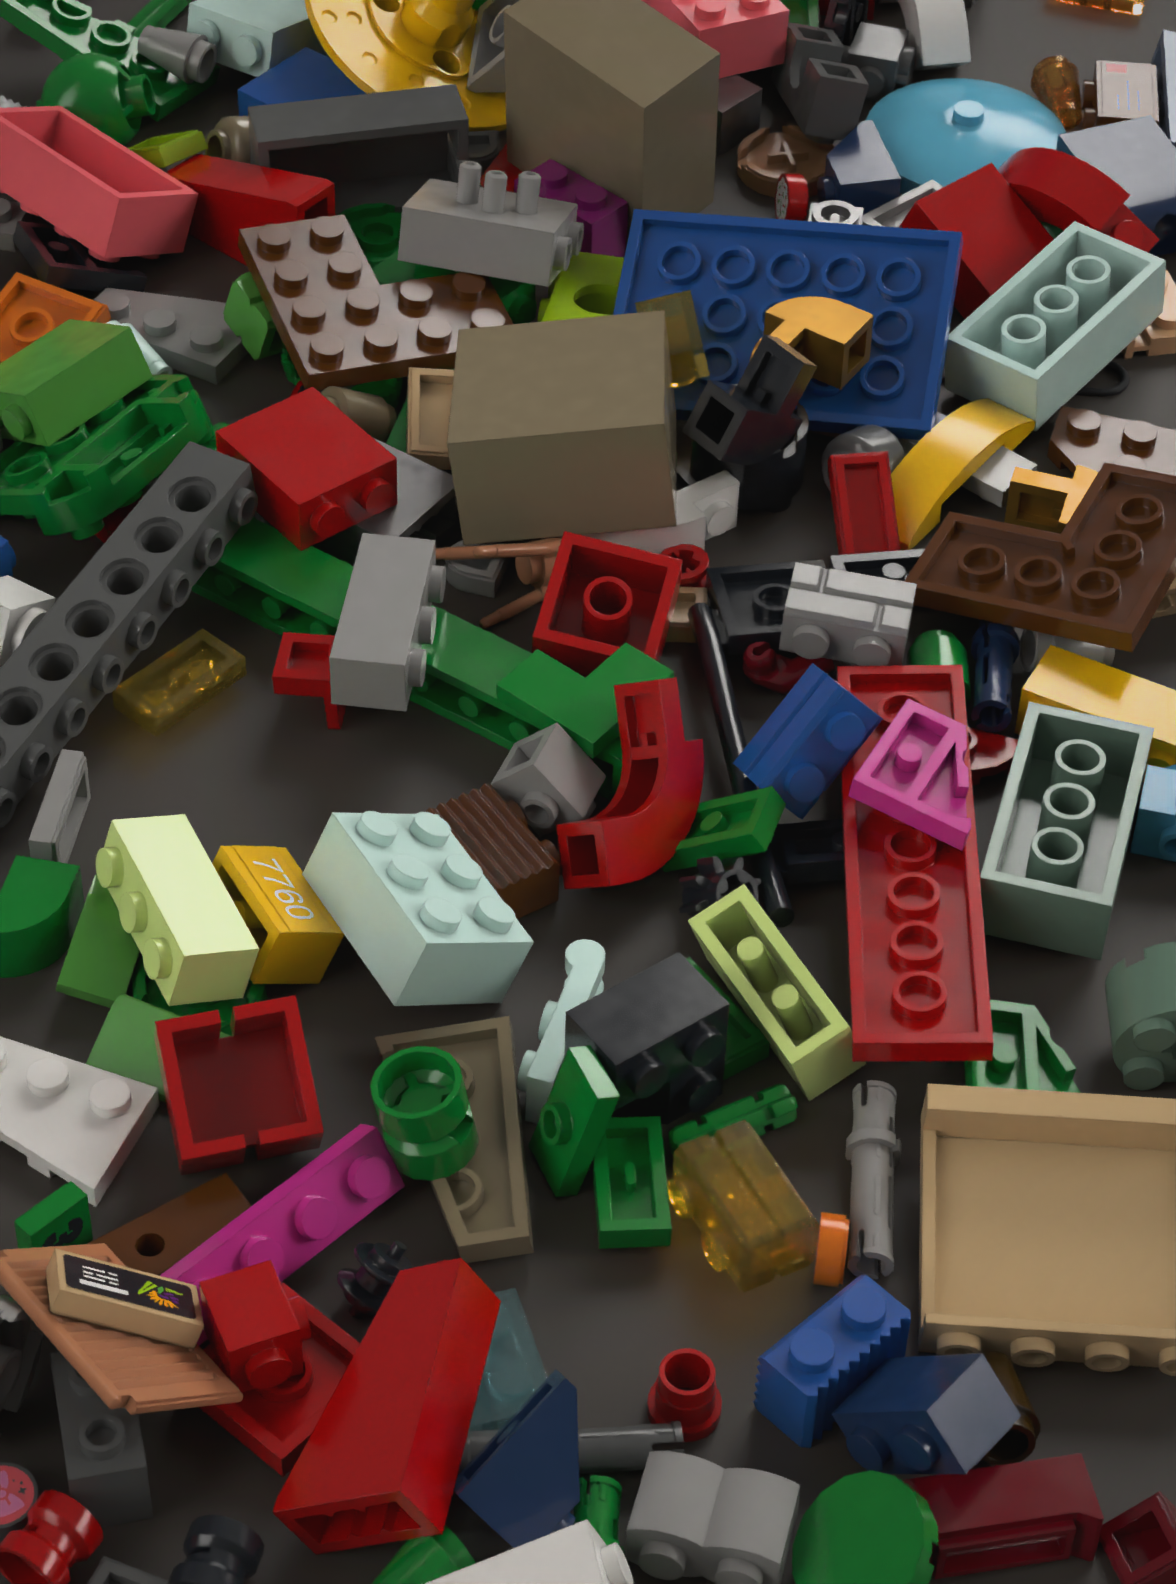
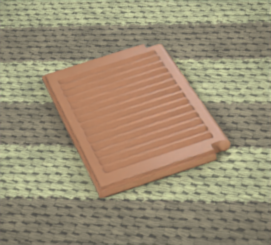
(117, 1365)

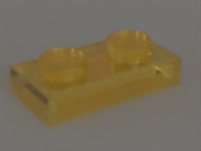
(179, 682)

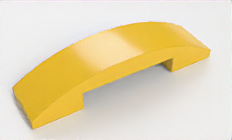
(947, 460)

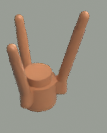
(532, 562)

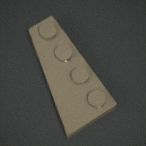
(488, 1197)

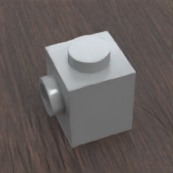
(549, 779)

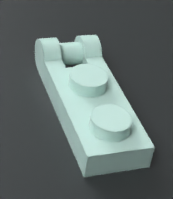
(539, 1069)

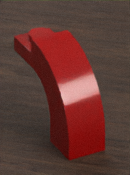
(1068, 190)
(653, 799)

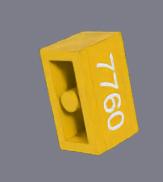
(281, 913)

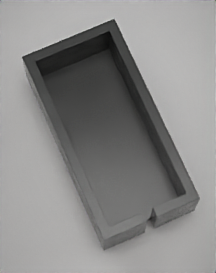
(366, 144)

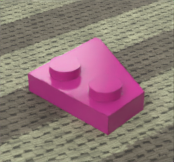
(919, 774)

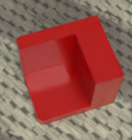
(304, 670)

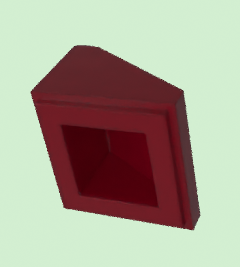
(1143, 1542)

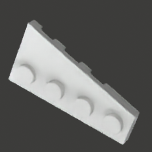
(70, 1115)

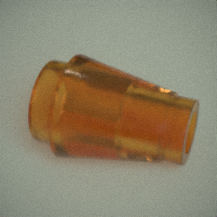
(1058, 87)

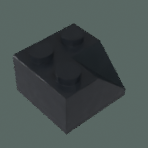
(657, 1039)

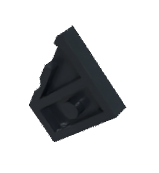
(67, 262)

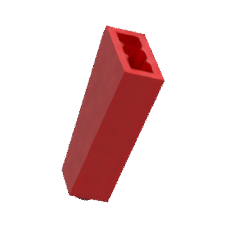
(248, 196)
(399, 1417)

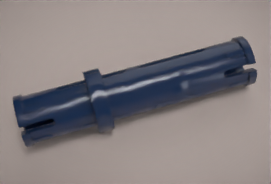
(995, 651)

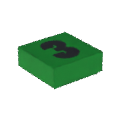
(56, 1220)

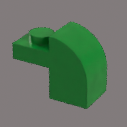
(37, 914)

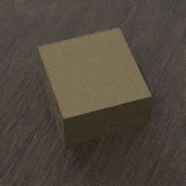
(613, 99)
(563, 428)

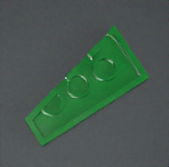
(71, 30)

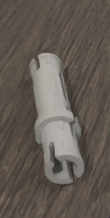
(873, 1156)

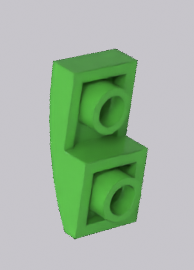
(100, 952)

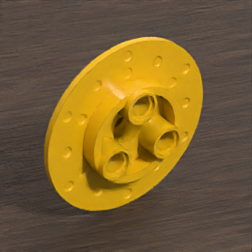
(406, 47)

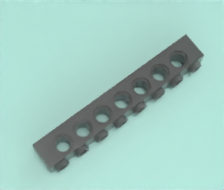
(115, 610)

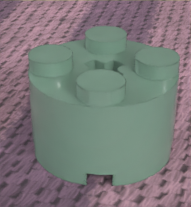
(1144, 1017)

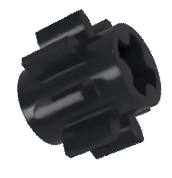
(714, 882)

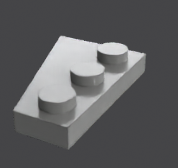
(182, 330)

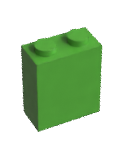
(67, 379)

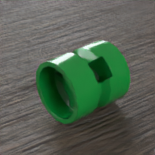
(424, 1112)

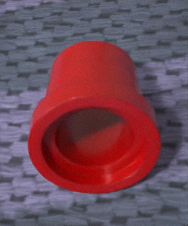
(695, 1409)

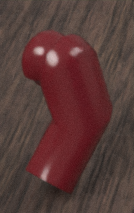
(776, 671)

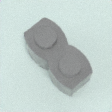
(711, 1521)

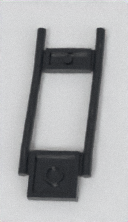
(746, 610)

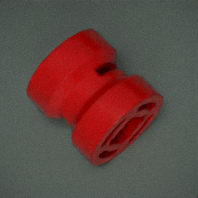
(51, 1542)

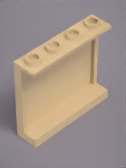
(1048, 1227)

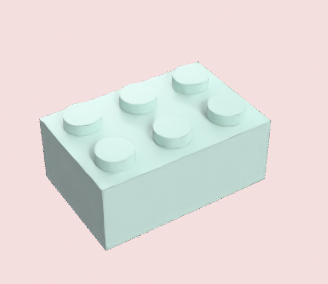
(417, 908)

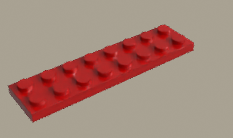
(912, 901)

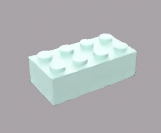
(1055, 323)

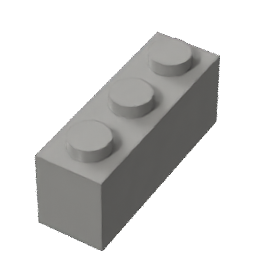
(386, 622)

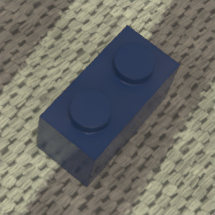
(926, 1415)

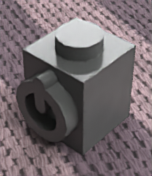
(882, 58)

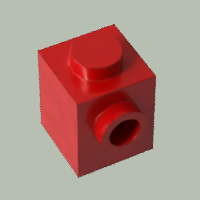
(254, 1326)

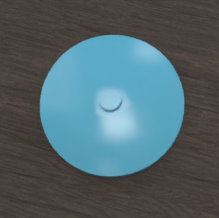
(959, 126)

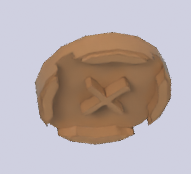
(766, 156)

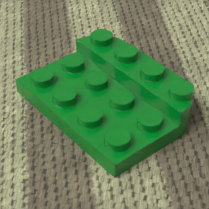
(103, 459)

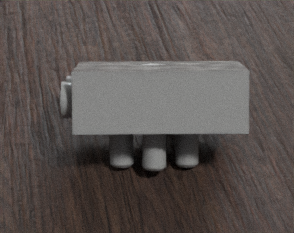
(490, 228)

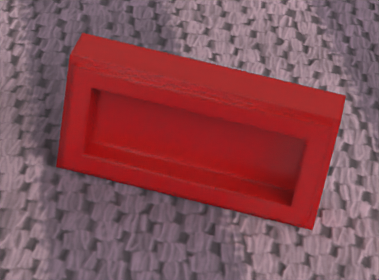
(863, 502)

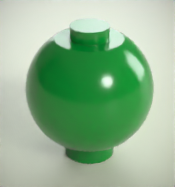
(101, 94)

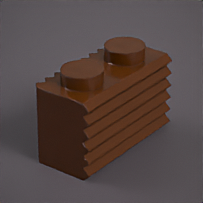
(499, 841)

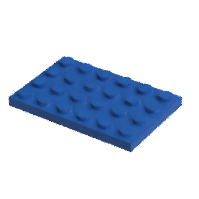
(752, 263)

